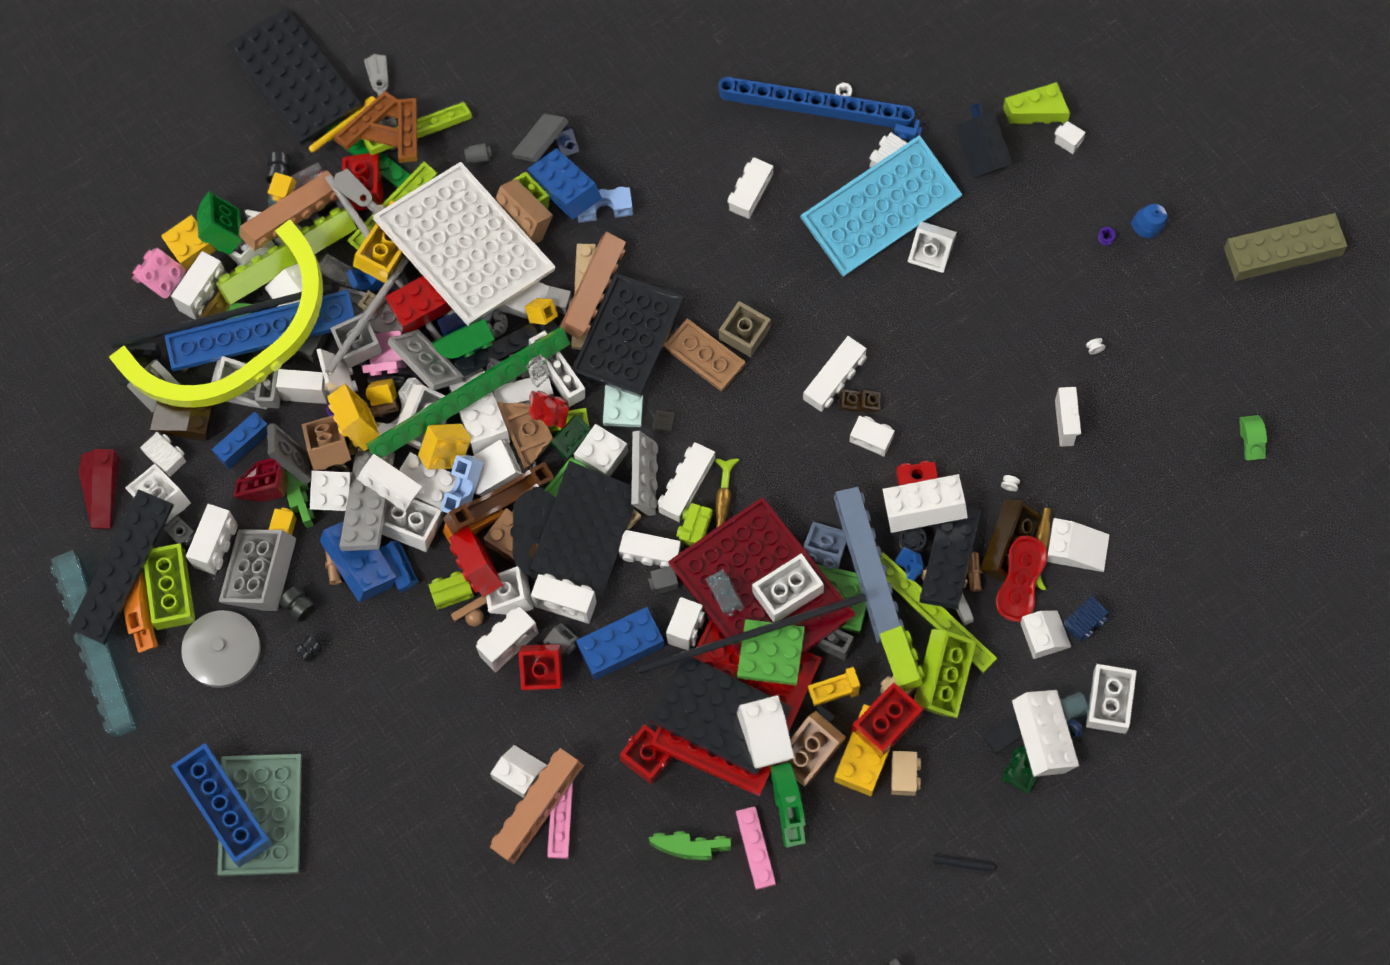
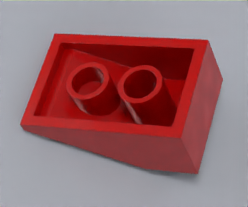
(368, 172)

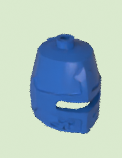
(1150, 221)

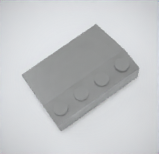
(258, 569)

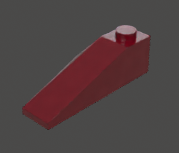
(98, 480)

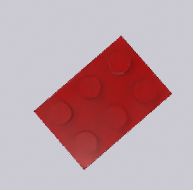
(416, 304)
(475, 562)
(887, 719)

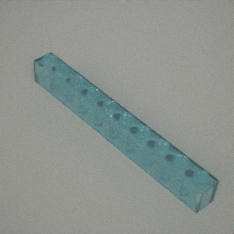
(96, 655)

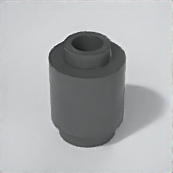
(478, 153)

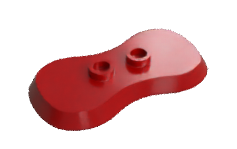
(1026, 563)

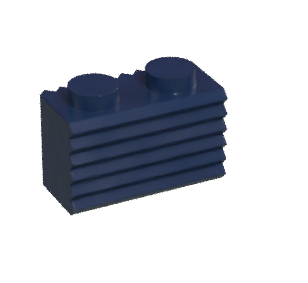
(1086, 618)

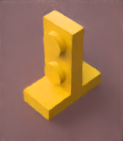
(835, 687)

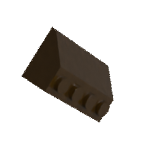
(1014, 521)

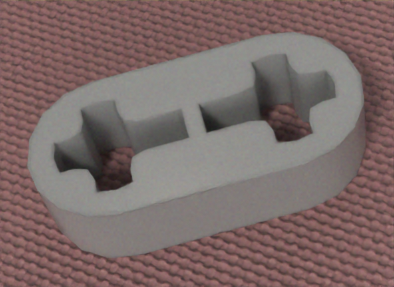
(964, 612)

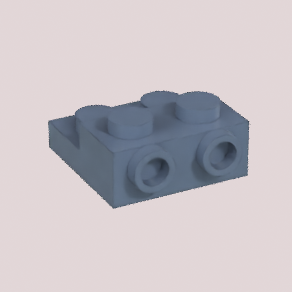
(825, 545)

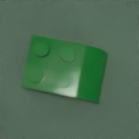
(219, 223)
(465, 340)

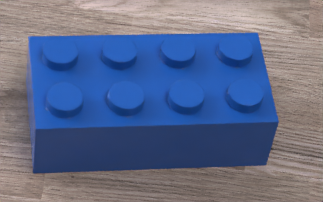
(565, 183)
(362, 570)
(620, 643)

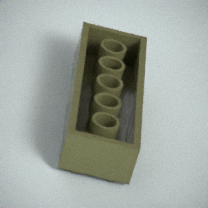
(1285, 247)

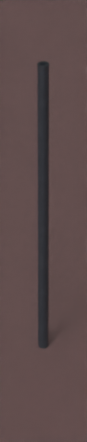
(211, 318)
(751, 633)

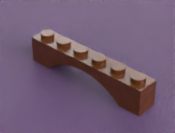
(498, 499)

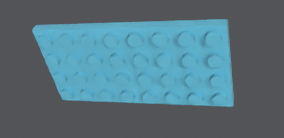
(881, 206)

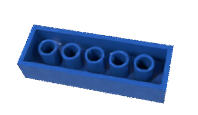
(222, 805)

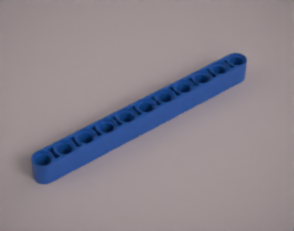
(809, 97)

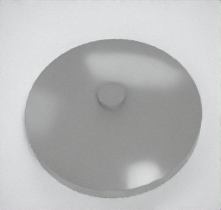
(221, 649)

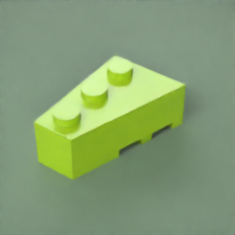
(1037, 105)
(902, 658)

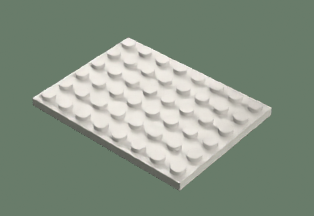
(464, 243)

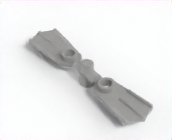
(377, 72)
(352, 188)

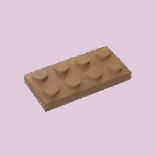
(704, 355)

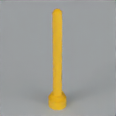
(330, 135)

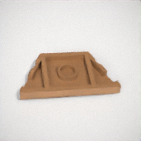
(528, 435)

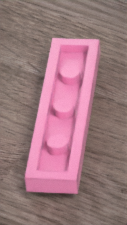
(560, 827)
(755, 848)

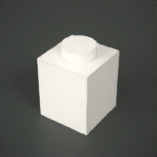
(1069, 137)

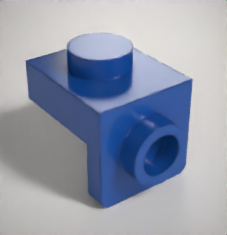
(908, 133)
(911, 562)

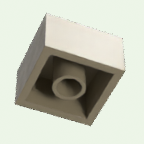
(744, 329)

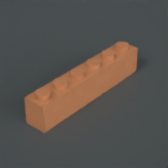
(294, 207)
(592, 285)
(536, 805)

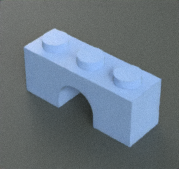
(618, 199)
(467, 472)

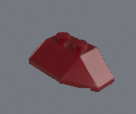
(262, 482)

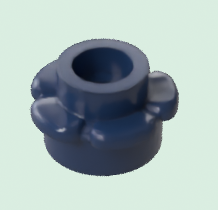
(1074, 728)

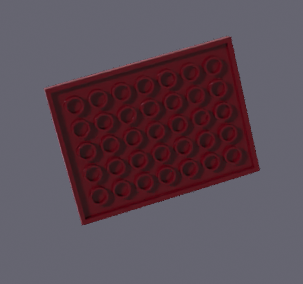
(748, 550)

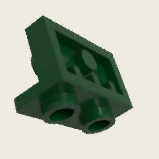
(570, 436)
(1019, 771)

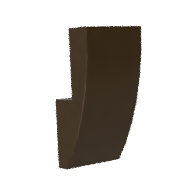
(860, 401)

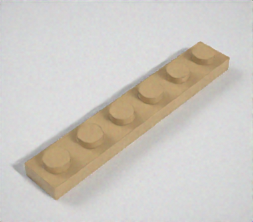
(583, 257)

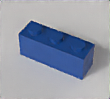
(241, 440)

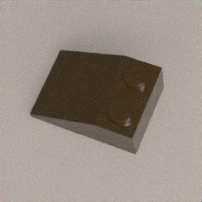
(182, 421)

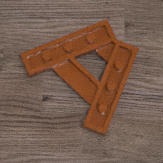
(366, 126)

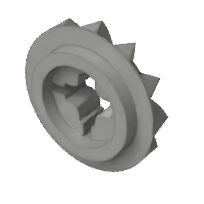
(499, 327)

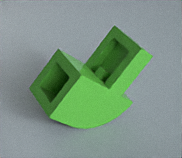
(1254, 435)

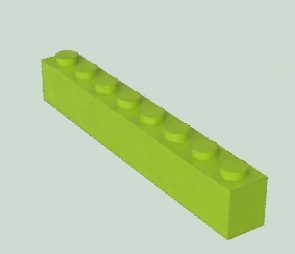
(269, 265)

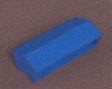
(400, 565)

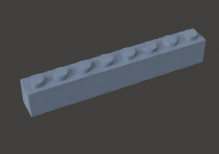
(867, 561)

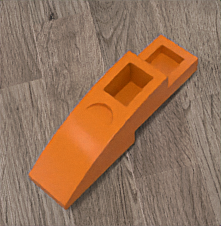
(138, 616)

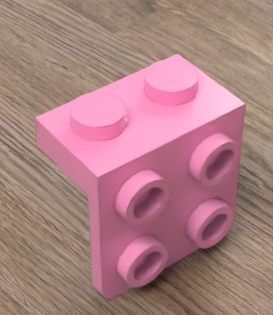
(159, 272)
(388, 360)

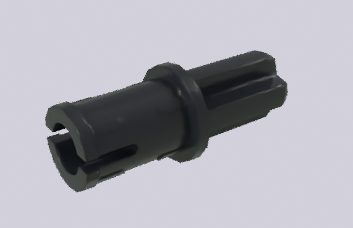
(398, 380)

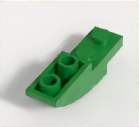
(789, 803)

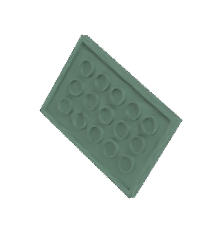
(274, 796)

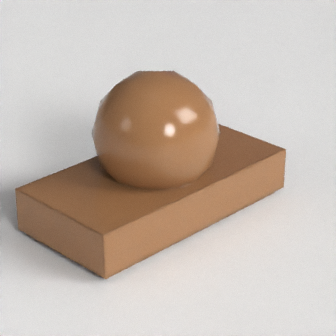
(471, 612)

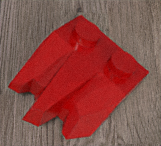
(548, 409)

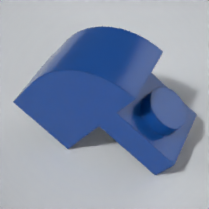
(363, 281)

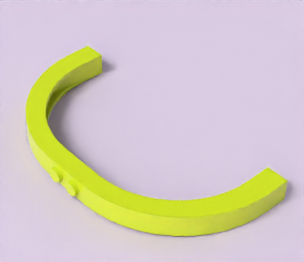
(260, 366)

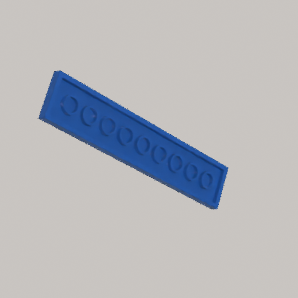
(250, 332)

